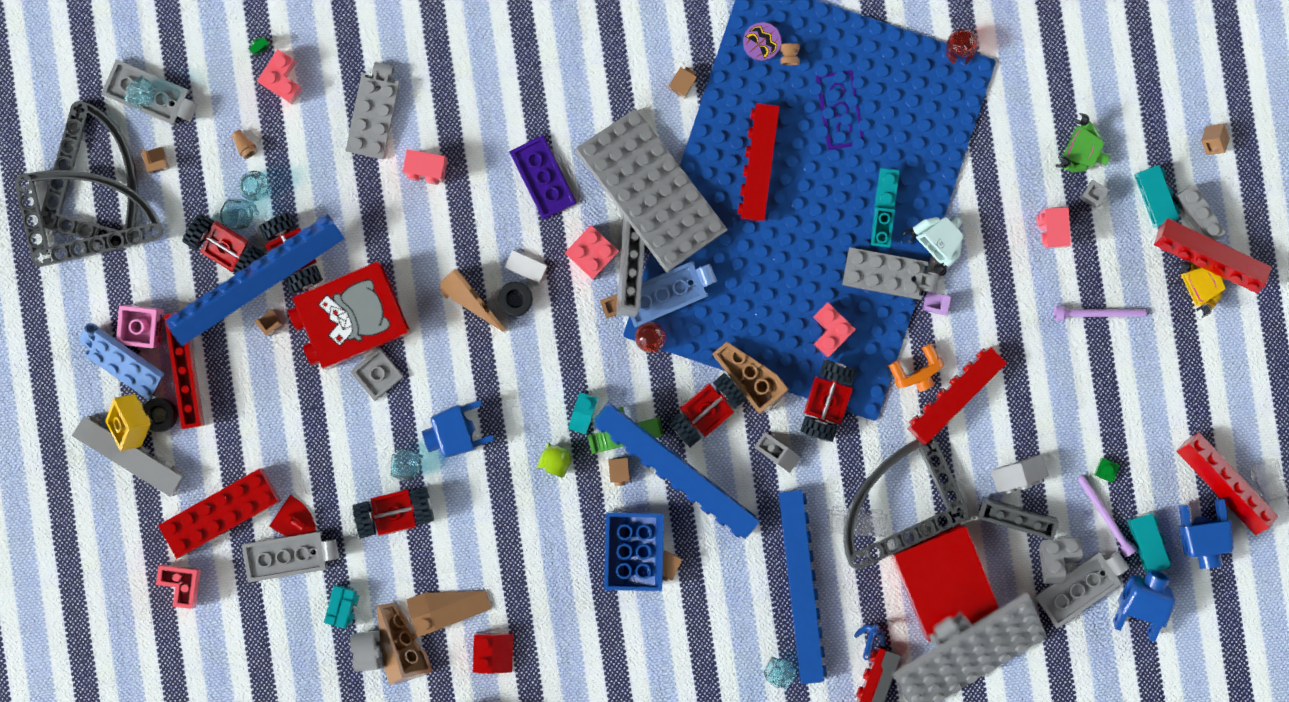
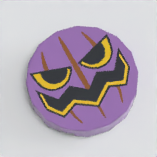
(762, 41)

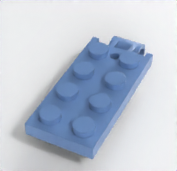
(671, 291)
(121, 361)

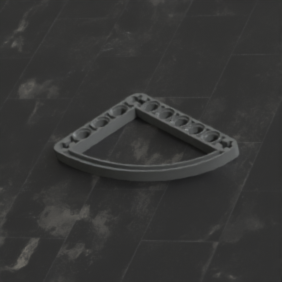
(76, 138)
(87, 243)
(935, 471)

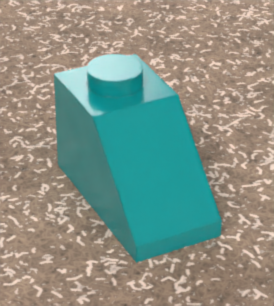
(582, 413)

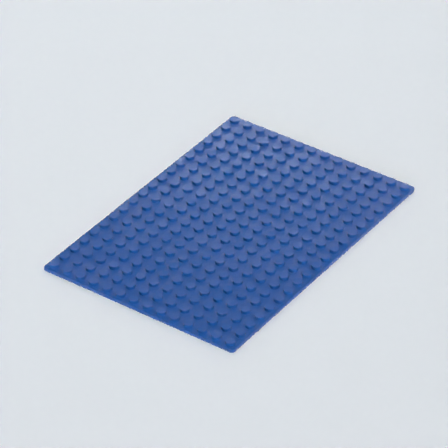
(819, 200)

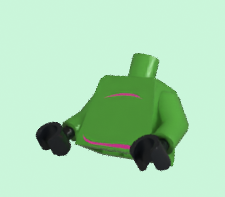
(1083, 148)

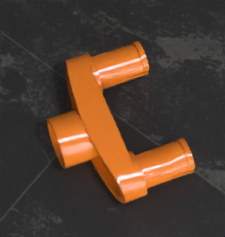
(921, 377)

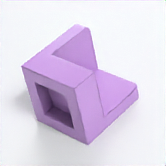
(936, 303)

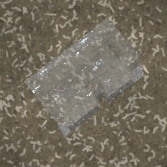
(1268, 481)

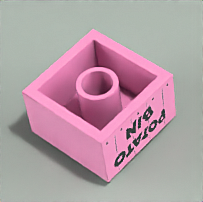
(140, 326)

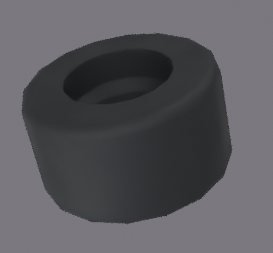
(515, 310)
(171, 414)

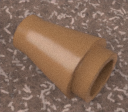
(244, 145)

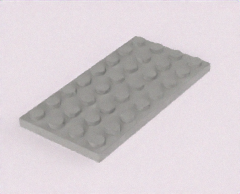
(651, 190)
(972, 653)

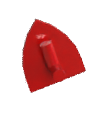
(293, 518)

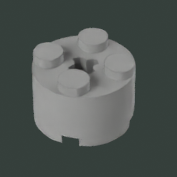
(366, 651)

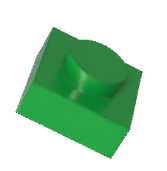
(259, 46)
(1106, 470)

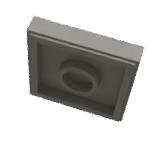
(377, 374)

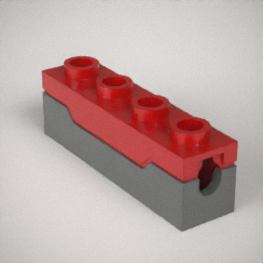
(878, 676)

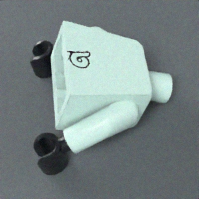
(940, 239)

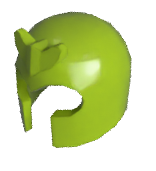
(555, 460)

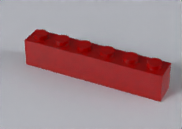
(759, 162)
(1212, 256)
(185, 381)
(956, 396)
(1227, 483)

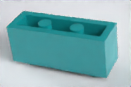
(1157, 195)
(1149, 542)

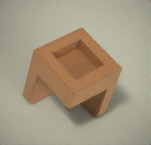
(1215, 139)
(155, 160)
(269, 323)

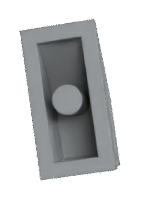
(777, 452)

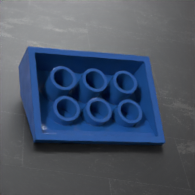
(633, 551)

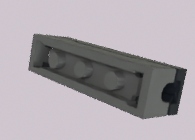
(1018, 518)

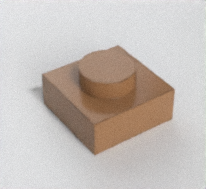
(609, 306)

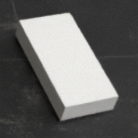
(525, 266)

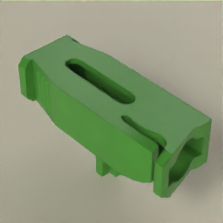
(602, 442)

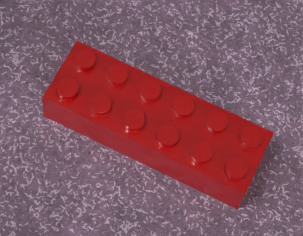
(219, 513)

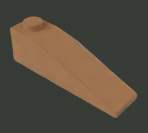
(460, 291)
(755, 381)
(441, 609)
(400, 652)

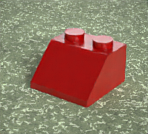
(492, 653)

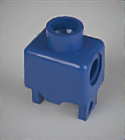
(453, 431)
(1206, 537)
(1146, 600)

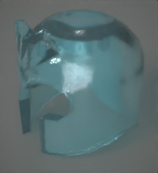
(254, 186)
(238, 213)
(405, 465)

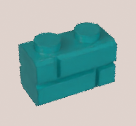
(341, 606)

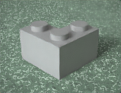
(1020, 474)
(1055, 555)

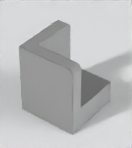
(1094, 193)

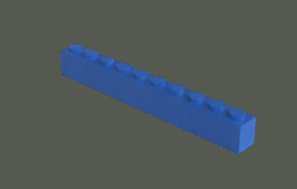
(254, 279)
(676, 470)
(801, 586)

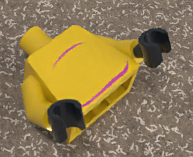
(1203, 286)

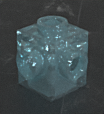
(140, 93)
(779, 672)

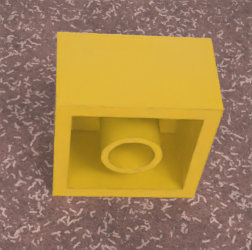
(127, 422)

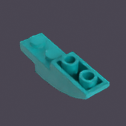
(884, 207)

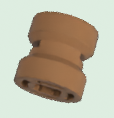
(790, 52)

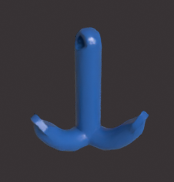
(874, 631)

